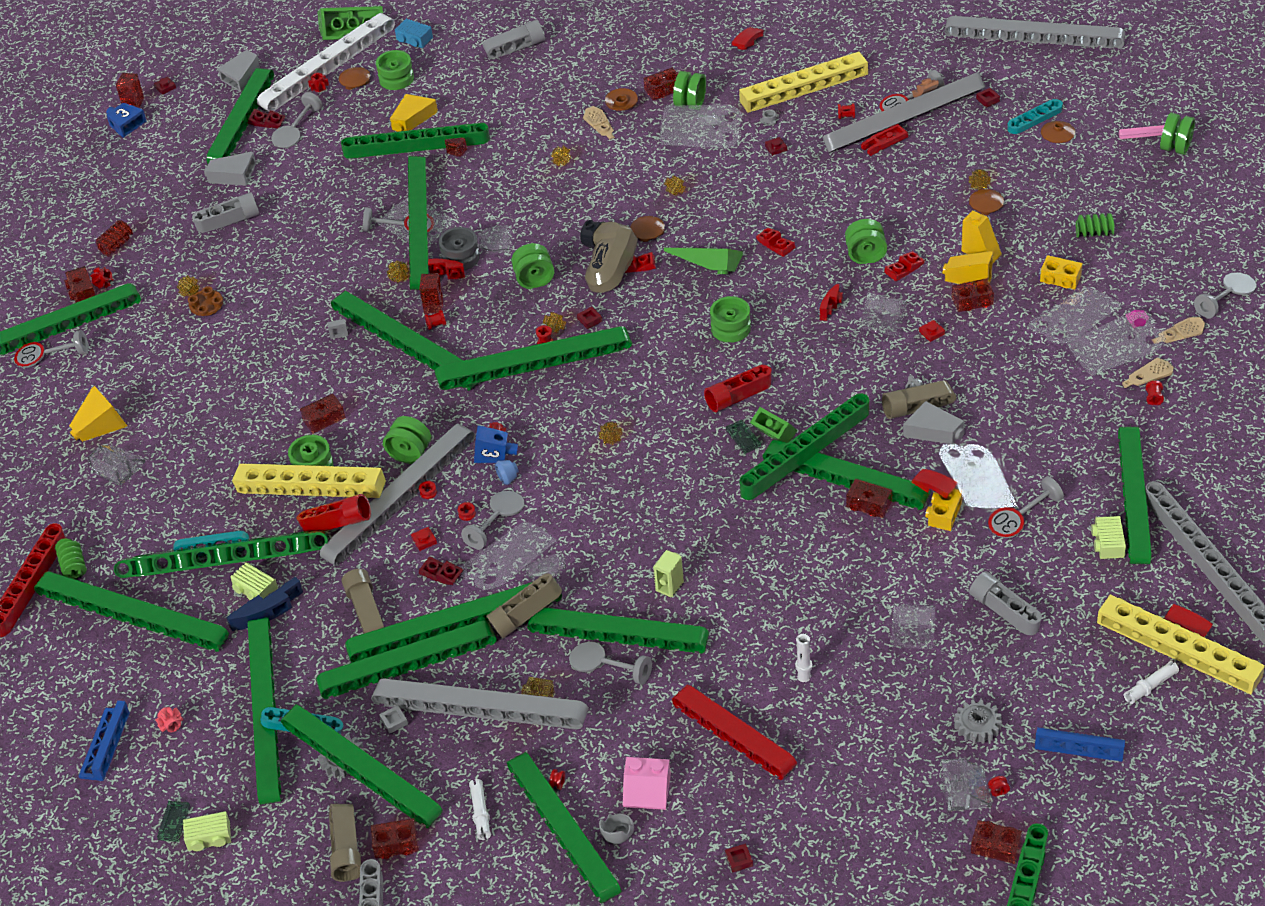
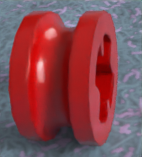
(432, 490)
(466, 516)
(557, 779)
(998, 786)

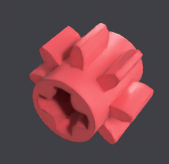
(169, 719)

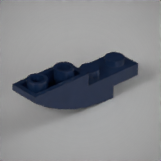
(271, 606)

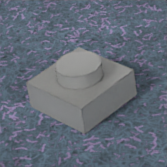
(337, 328)
(393, 719)

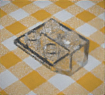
(882, 314)
(114, 463)
(913, 626)
(964, 785)

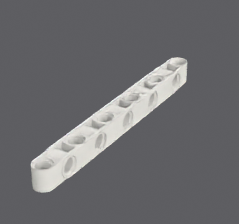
(325, 61)

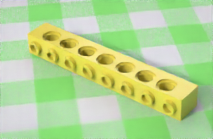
(803, 82)
(309, 480)
(1181, 644)

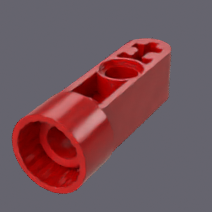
(738, 388)
(336, 514)

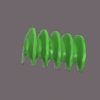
(1094, 224)
(70, 558)

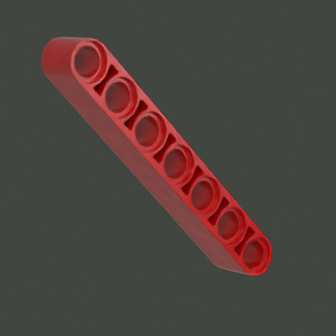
(23, 584)
(735, 731)

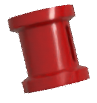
(846, 111)
(435, 319)
(544, 334)
(1154, 393)

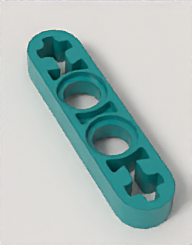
(1050, 109)
(210, 540)
(276, 713)

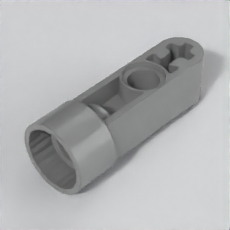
(514, 40)
(225, 213)
(1006, 603)

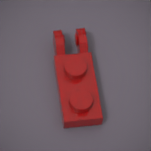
(884, 139)

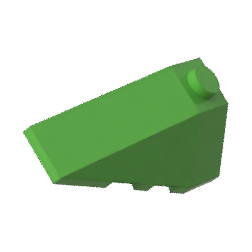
(338, 22)
(714, 259)

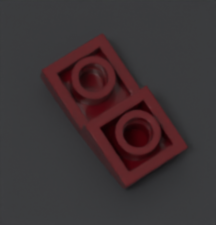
(269, 120)
(445, 573)

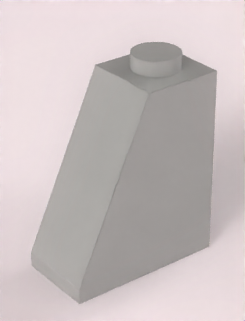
(239, 70)
(231, 169)
(933, 425)

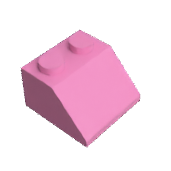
(646, 783)

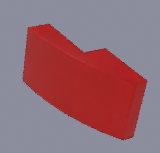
(747, 37)
(773, 240)
(642, 263)
(907, 264)
(444, 266)
(830, 302)
(936, 481)
(1188, 620)

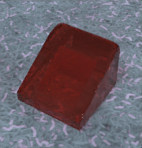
(456, 146)

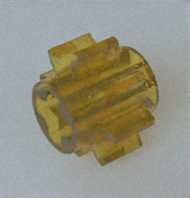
(560, 155)
(979, 179)
(674, 185)
(397, 271)
(188, 286)
(554, 321)
(610, 433)

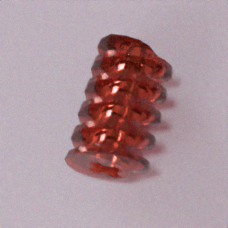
(113, 237)

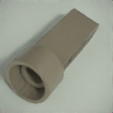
(908, 400)
(359, 589)
(524, 604)
(345, 858)

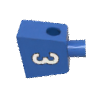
(125, 118)
(492, 445)

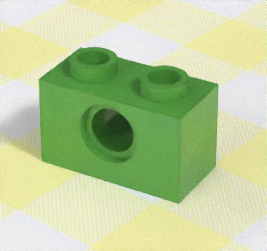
(773, 426)

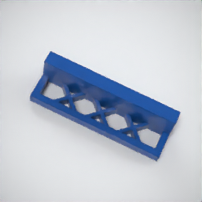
(1079, 744)
(107, 745)

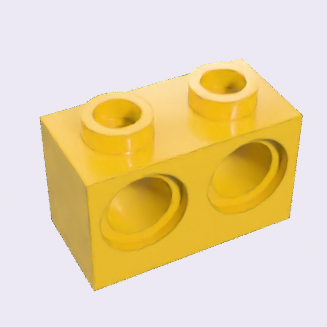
(1061, 272)
(944, 511)

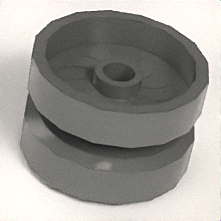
(460, 245)

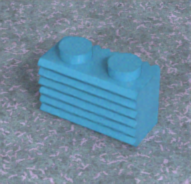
(413, 33)

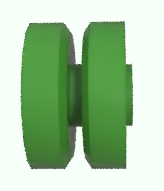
(394, 70)
(689, 89)
(1177, 133)
(865, 241)
(532, 266)
(730, 319)
(406, 439)
(310, 451)

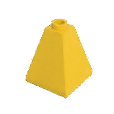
(95, 417)

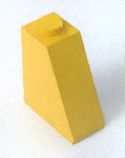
(412, 112)
(979, 235)
(969, 267)

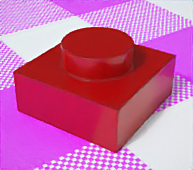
(932, 330)
(424, 538)

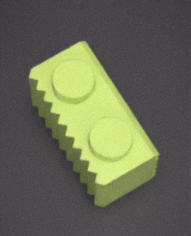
(1109, 537)
(668, 573)
(252, 582)
(207, 831)

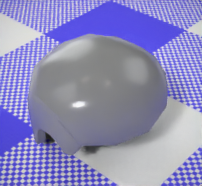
(619, 822)

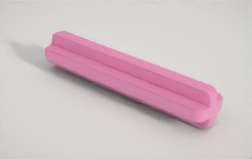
(1141, 132)

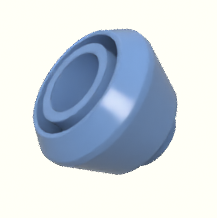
(506, 471)

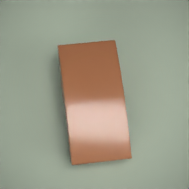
(926, 86)

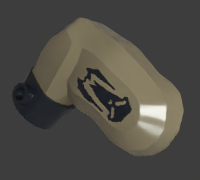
(612, 253)

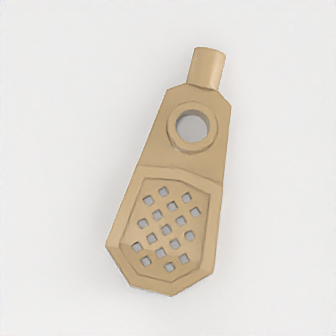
(597, 115)
(1178, 331)
(1152, 371)

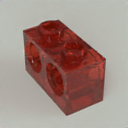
(660, 84)
(130, 89)
(431, 293)
(972, 295)
(393, 835)
(995, 845)

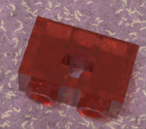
(79, 283)
(322, 413)
(869, 498)

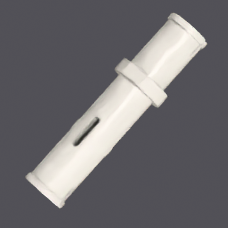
(803, 663)
(1145, 686)
(480, 816)

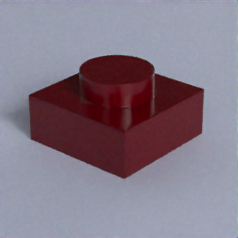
(165, 85)
(988, 97)
(776, 146)
(589, 317)
(738, 858)

